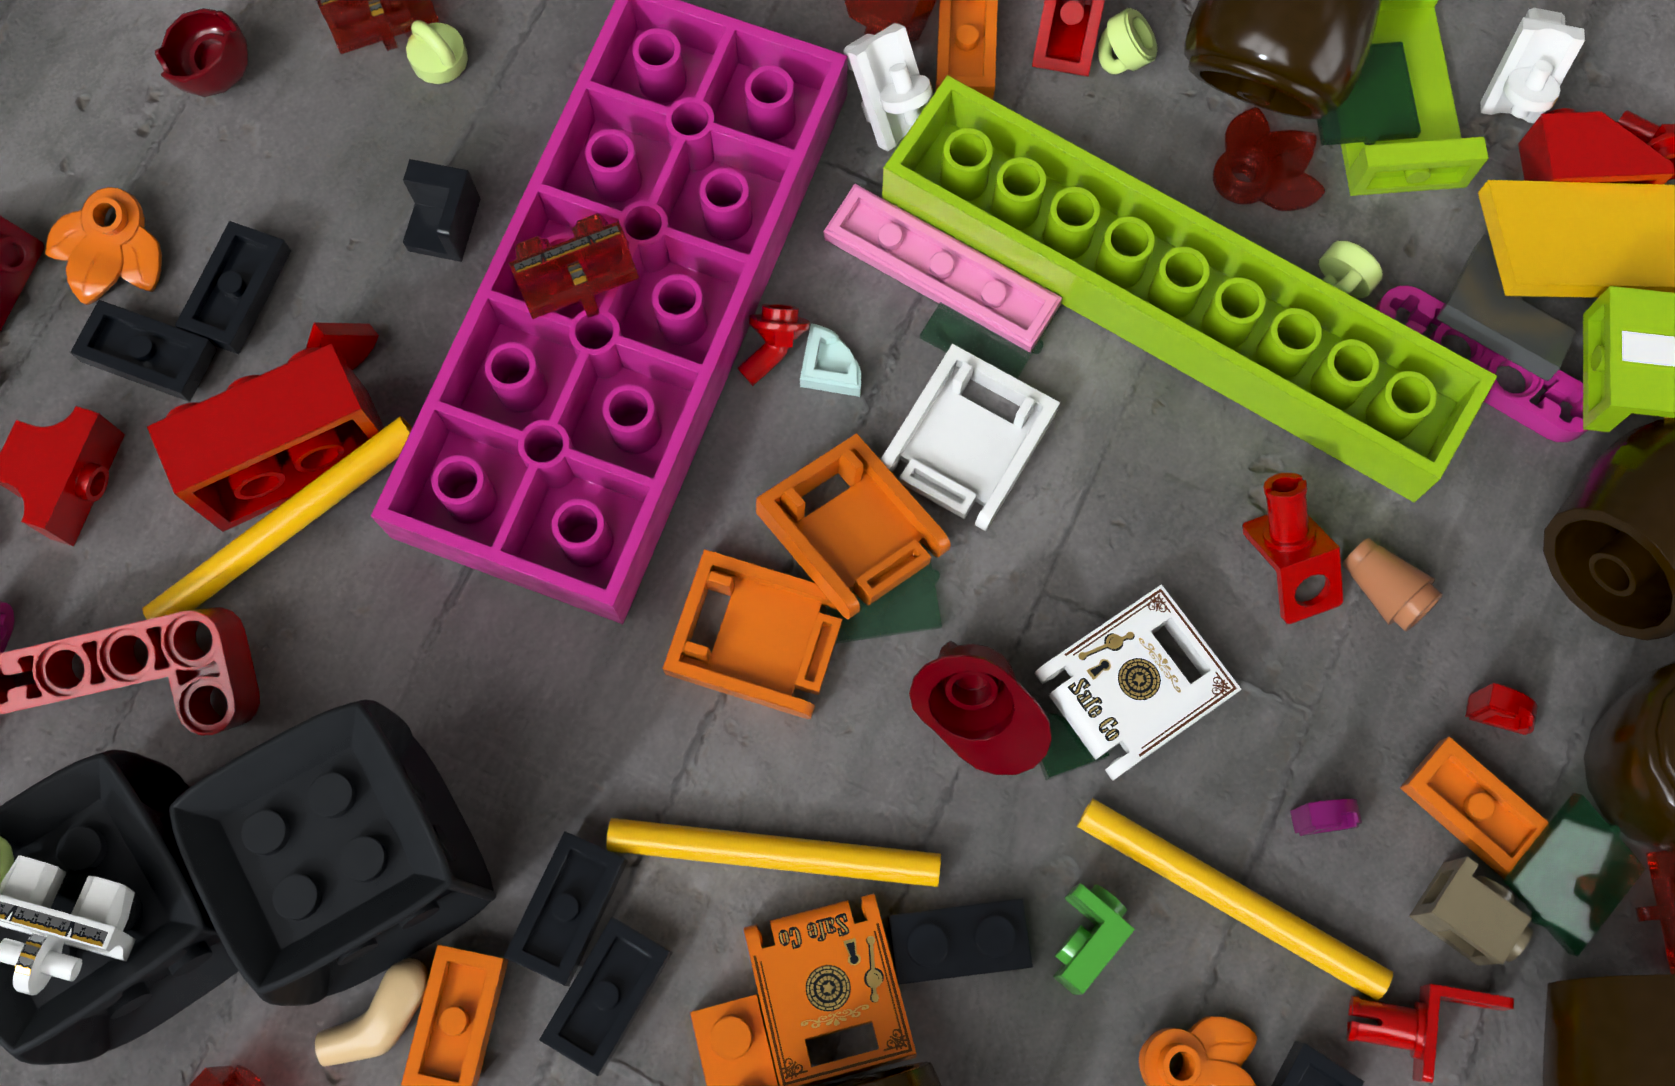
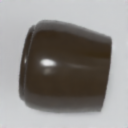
(1282, 53)
(1617, 536)
(1633, 760)
(1610, 1031)

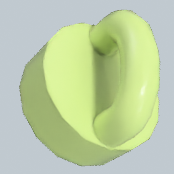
(1131, 41)
(436, 52)
(1350, 269)

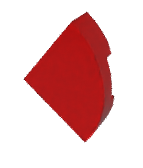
(351, 340)
(1503, 709)

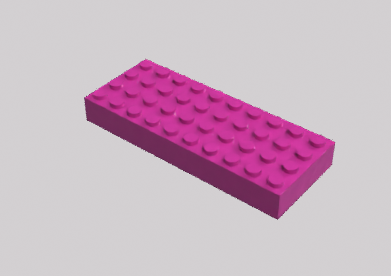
(569, 433)

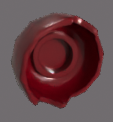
(203, 52)

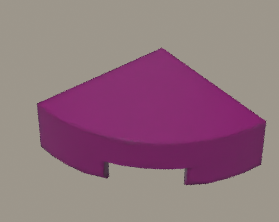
(1326, 816)

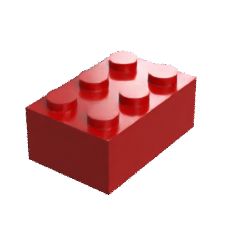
(265, 436)

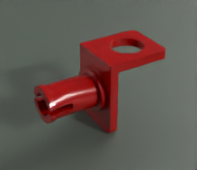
(1295, 548)
(1415, 1027)

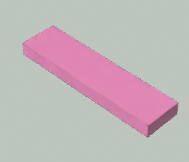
(942, 267)

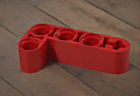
(171, 654)

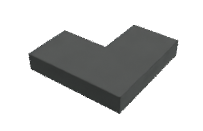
(1504, 322)

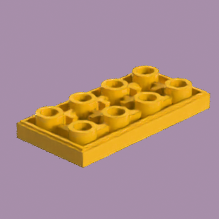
(1580, 236)

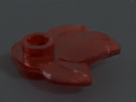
(1270, 160)

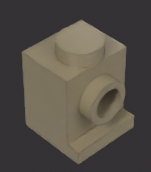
(1473, 914)

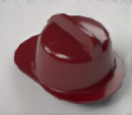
(981, 709)

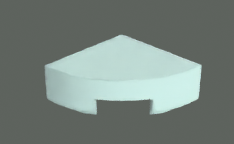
(829, 364)

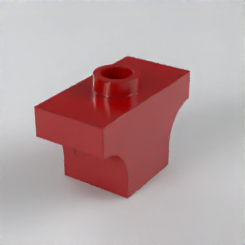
(60, 470)

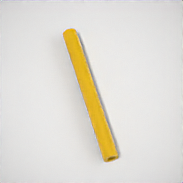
(282, 522)
(774, 852)
(1236, 900)

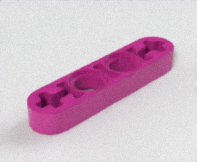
(1541, 417)

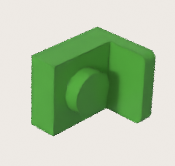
(1086, 951)

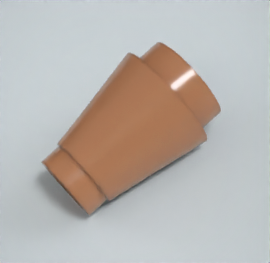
(1392, 584)

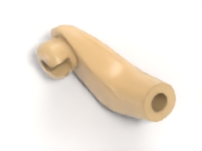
(382, 1023)

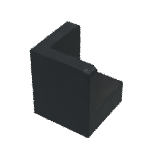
(442, 209)

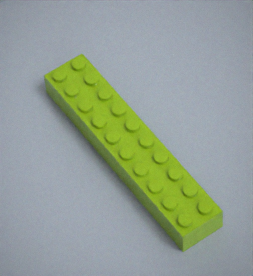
(1188, 290)

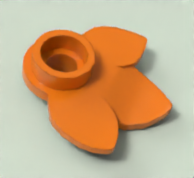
(102, 253)
(1210, 1054)

